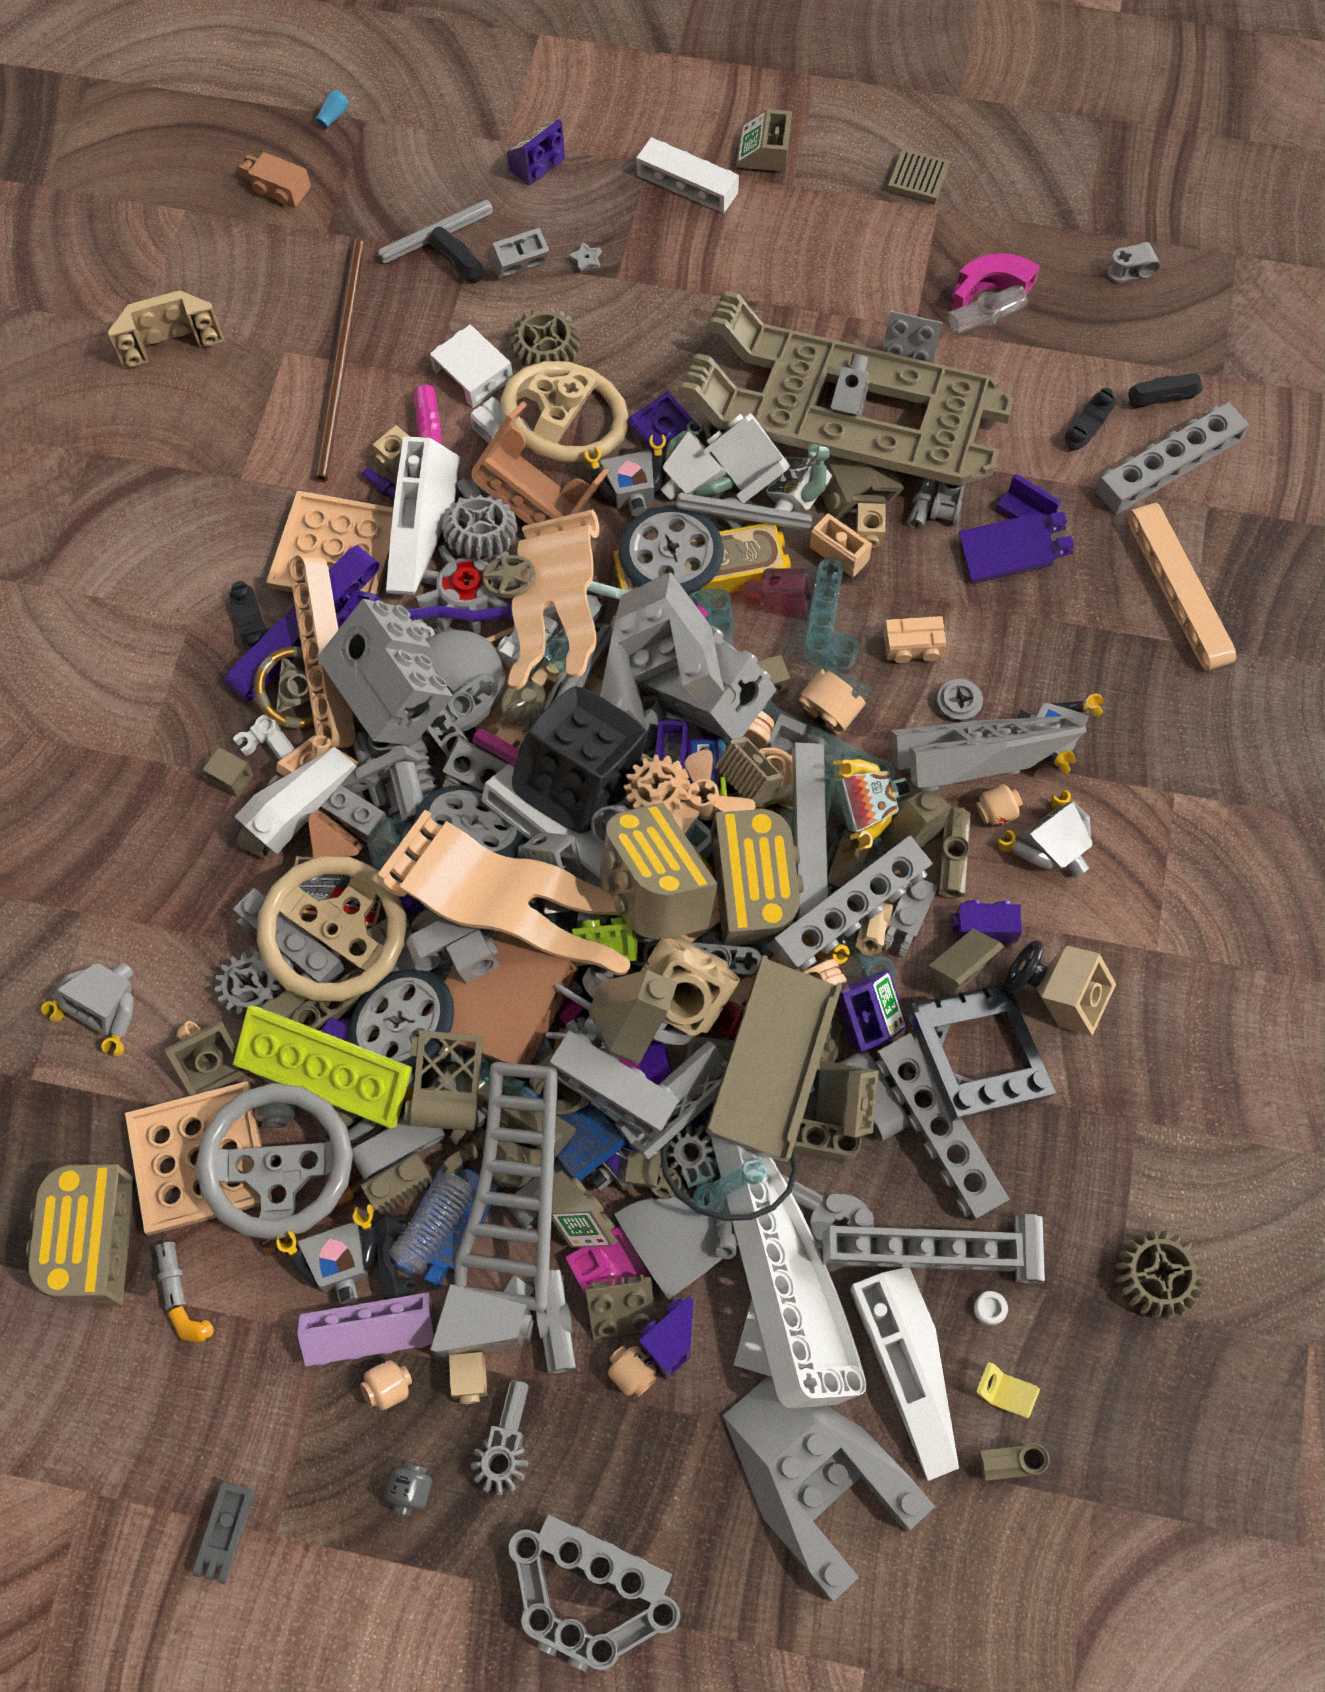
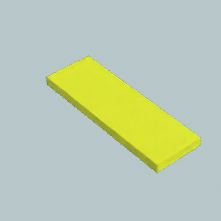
(323, 1064)

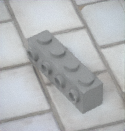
(295, 944)
(613, 1085)

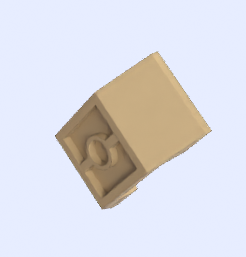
(161, 320)

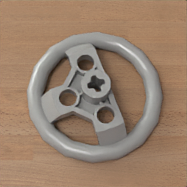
(221, 1165)

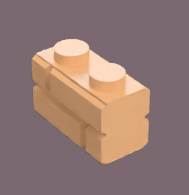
(837, 541)
(914, 639)

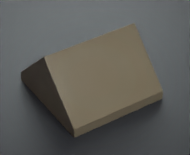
(964, 961)
(206, 1059)

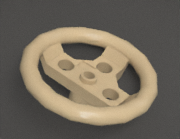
(567, 391)
(291, 901)

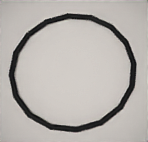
(737, 1217)

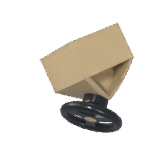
(1071, 985)

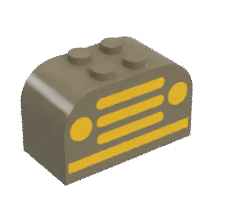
(655, 874)
(755, 875)
(82, 1234)

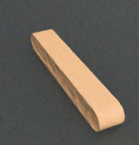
(1181, 587)
(316, 628)

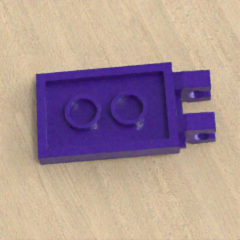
(1014, 546)

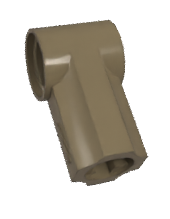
(1009, 1462)

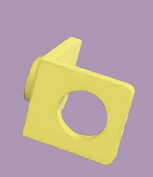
(1007, 1392)

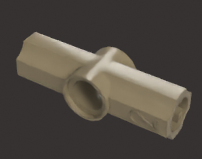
(952, 868)

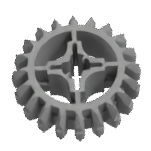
(486, 524)

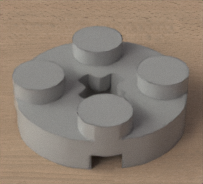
(838, 1208)

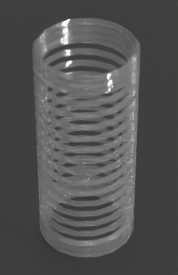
(459, 1189)

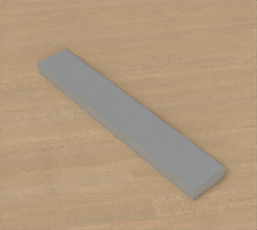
(810, 823)

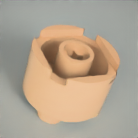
(831, 700)

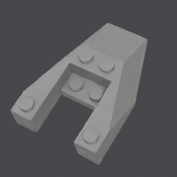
(652, 633)
(978, 748)
(804, 1463)

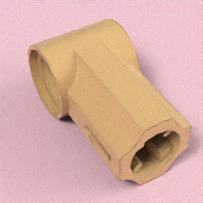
(872, 933)

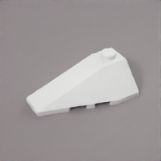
(287, 804)

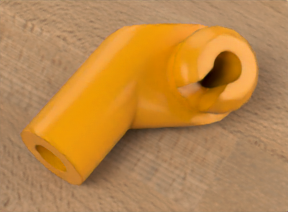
(190, 1330)

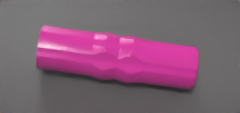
(427, 413)

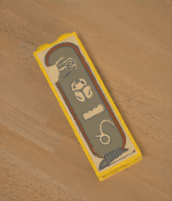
(745, 558)

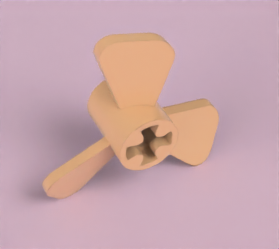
(700, 769)

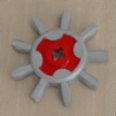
(461, 586)

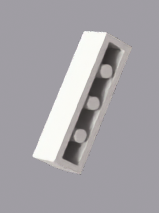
(687, 175)

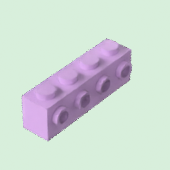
(366, 1329)

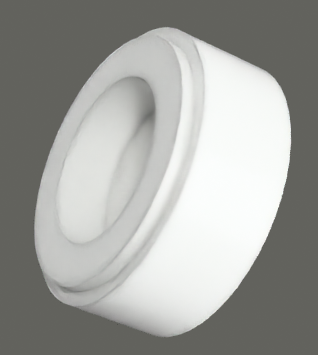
(990, 1308)

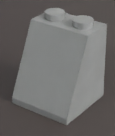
(480, 1324)

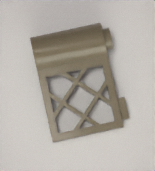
(439, 1107)

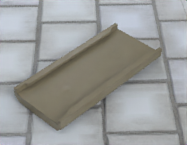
(773, 1060)

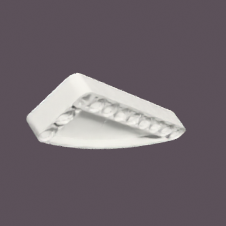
(791, 1292)

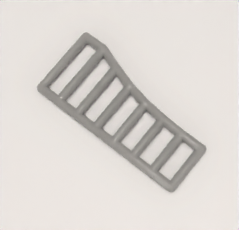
(484, 1196)

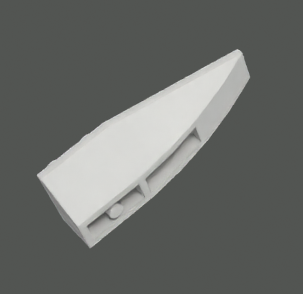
(421, 497)
(910, 1362)

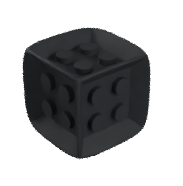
(577, 758)

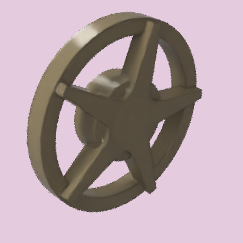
(509, 576)

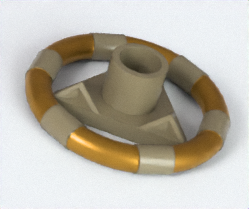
(291, 688)

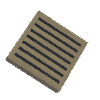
(918, 176)

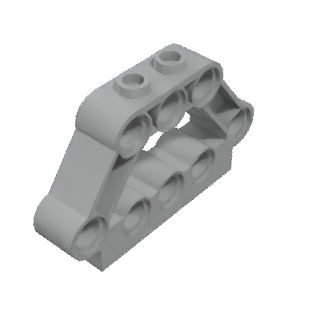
(536, 1596)

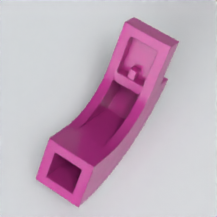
(993, 272)

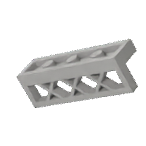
(690, 1079)

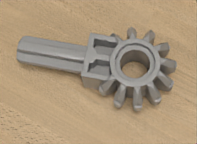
(694, 1170)
(504, 1442)

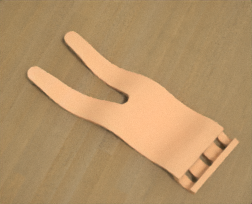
(563, 572)
(494, 891)

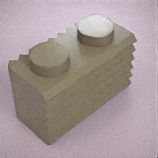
(749, 771)
(397, 1184)

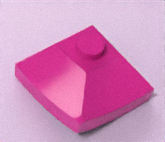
(607, 1262)

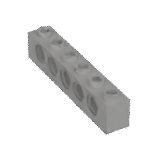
(1171, 458)
(905, 856)
(991, 1193)
(922, 1248)

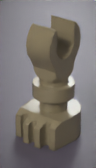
(469, 1151)

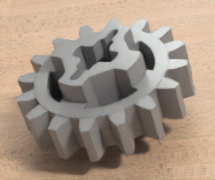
(248, 971)

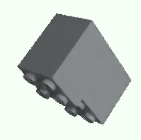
(384, 672)
(728, 715)

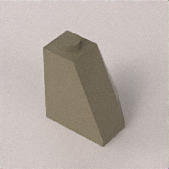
(919, 815)
(631, 1012)

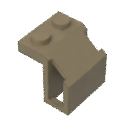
(857, 483)

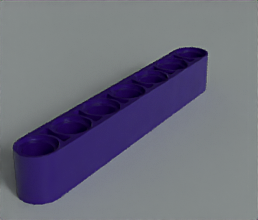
(346, 576)

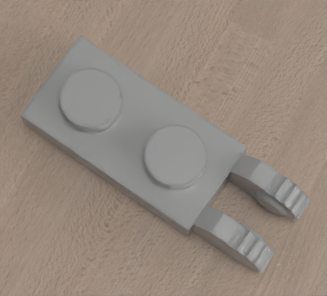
(377, 769)
(910, 914)

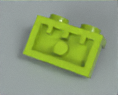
(615, 935)

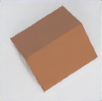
(331, 838)

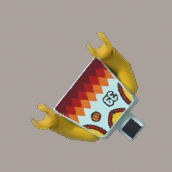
(867, 798)

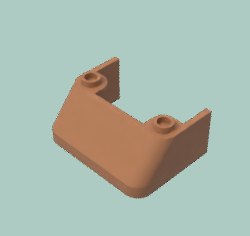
(521, 484)

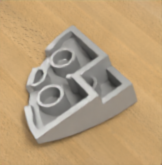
(671, 1240)

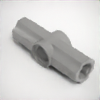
(556, 1327)

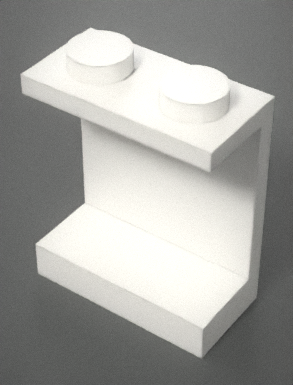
(472, 364)
(747, 456)

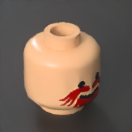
(999, 805)

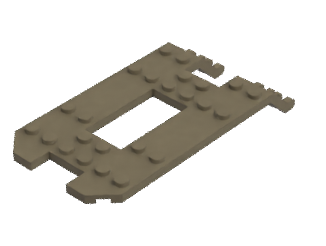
(803, 363)

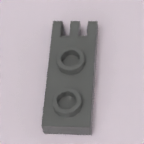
(224, 1531)

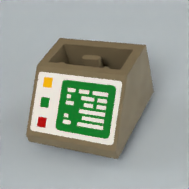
(765, 141)
(577, 1215)

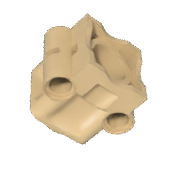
(683, 963)

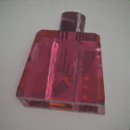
(783, 592)

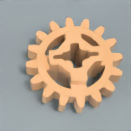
(649, 776)

